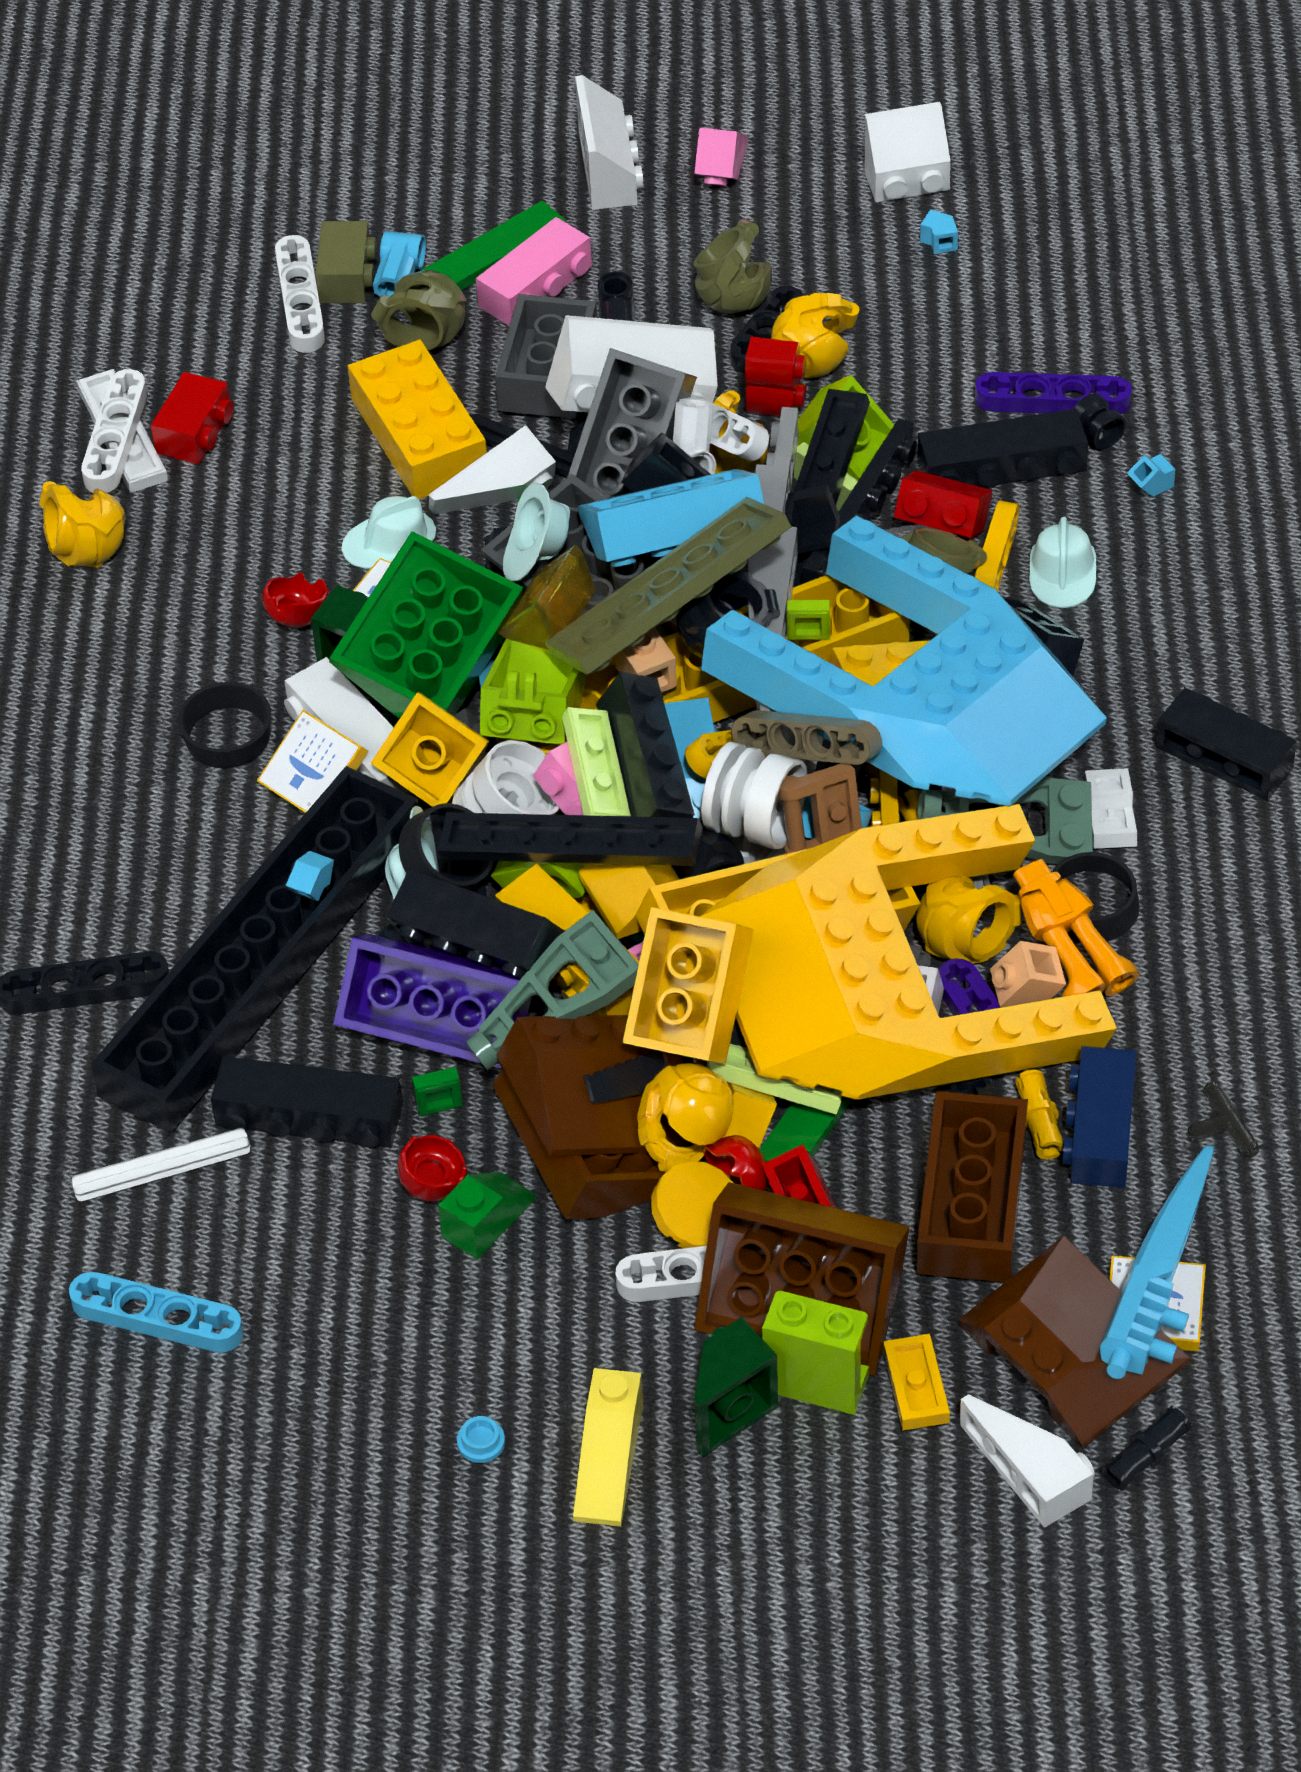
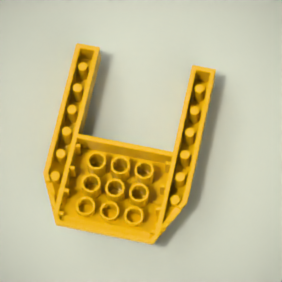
(837, 987)

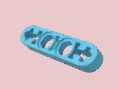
(159, 1304)

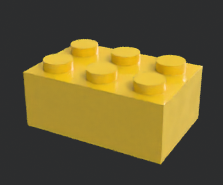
(688, 985)

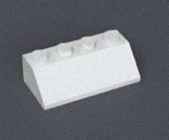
(585, 347)

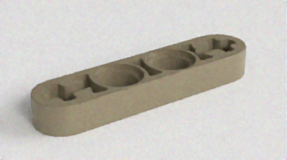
(806, 740)

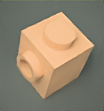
(650, 659)
(1027, 974)

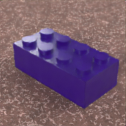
(419, 995)

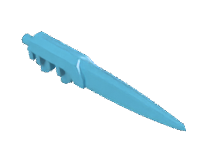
(1149, 1285)

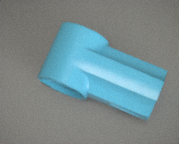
(399, 256)

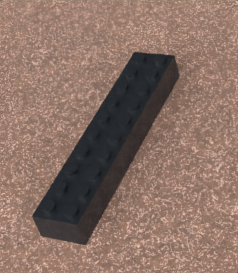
(251, 954)

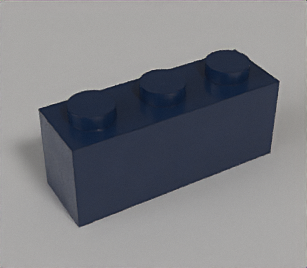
(1100, 1117)

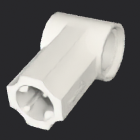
(693, 430)

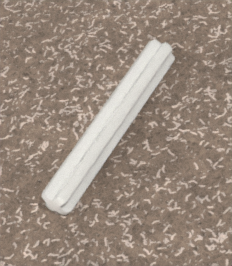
(160, 1164)

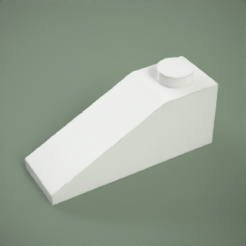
(497, 475)
(1031, 1460)

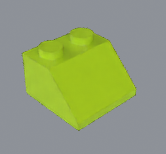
(872, 434)

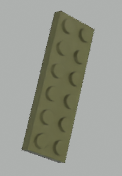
(668, 585)

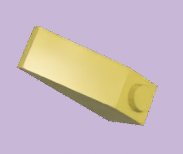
(608, 1446)

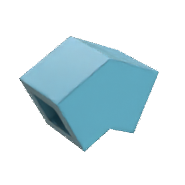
(939, 232)
(1153, 474)
(310, 875)

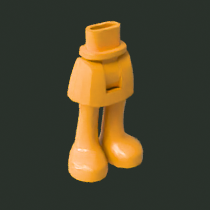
(1058, 907)

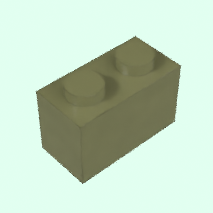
(344, 261)

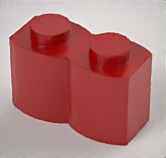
(774, 376)

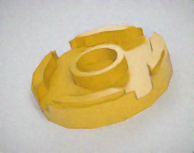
(685, 1201)

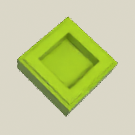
(808, 619)

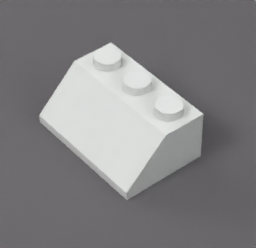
(606, 147)

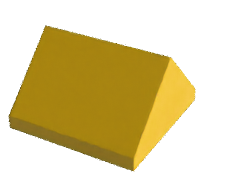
(430, 751)
(620, 891)

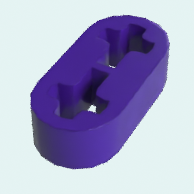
(975, 991)

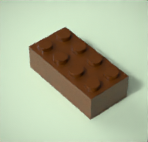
(972, 1187)

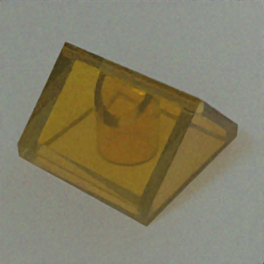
(551, 600)

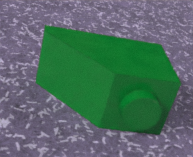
(482, 1210)

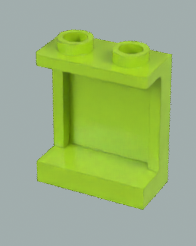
(817, 1351)

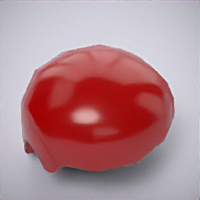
(293, 599)
(738, 1160)
(430, 1167)

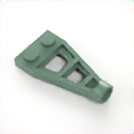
(1066, 815)
(597, 953)

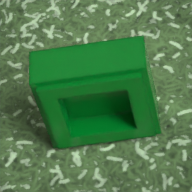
(437, 1091)

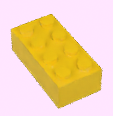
(415, 416)
(545, 897)

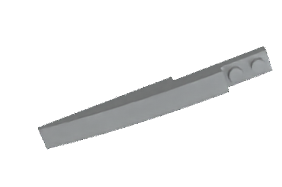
(777, 564)

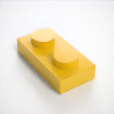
(916, 1382)

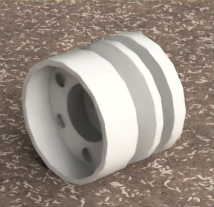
(506, 782)
(744, 792)

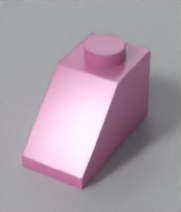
(719, 155)

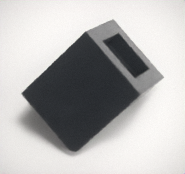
(814, 516)

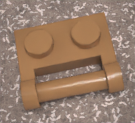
(832, 802)

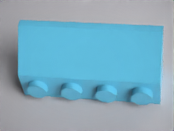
(663, 515)

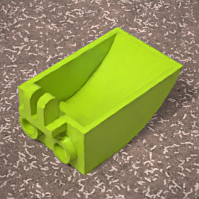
(528, 694)

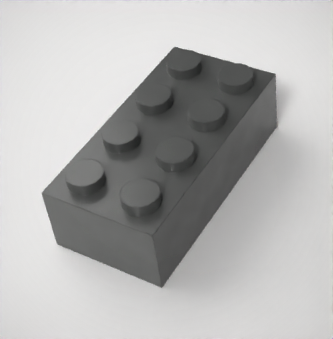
(626, 414)

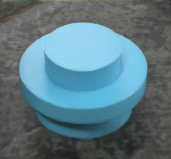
(480, 1439)

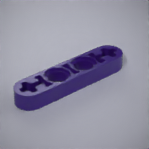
(1052, 387)

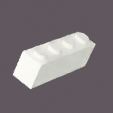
(338, 703)

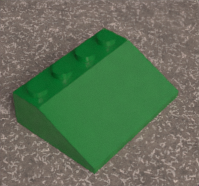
(426, 628)

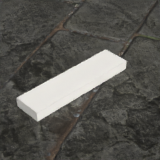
(143, 463)

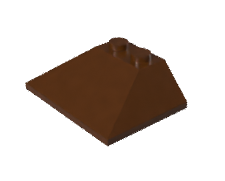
(1051, 1331)

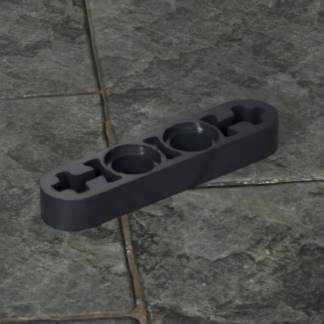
(82, 976)

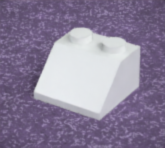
(906, 152)

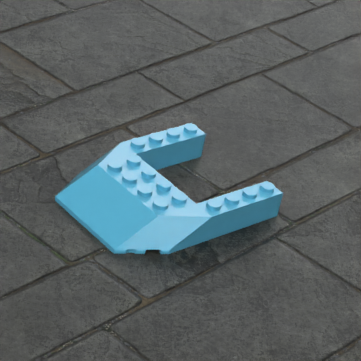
(965, 712)

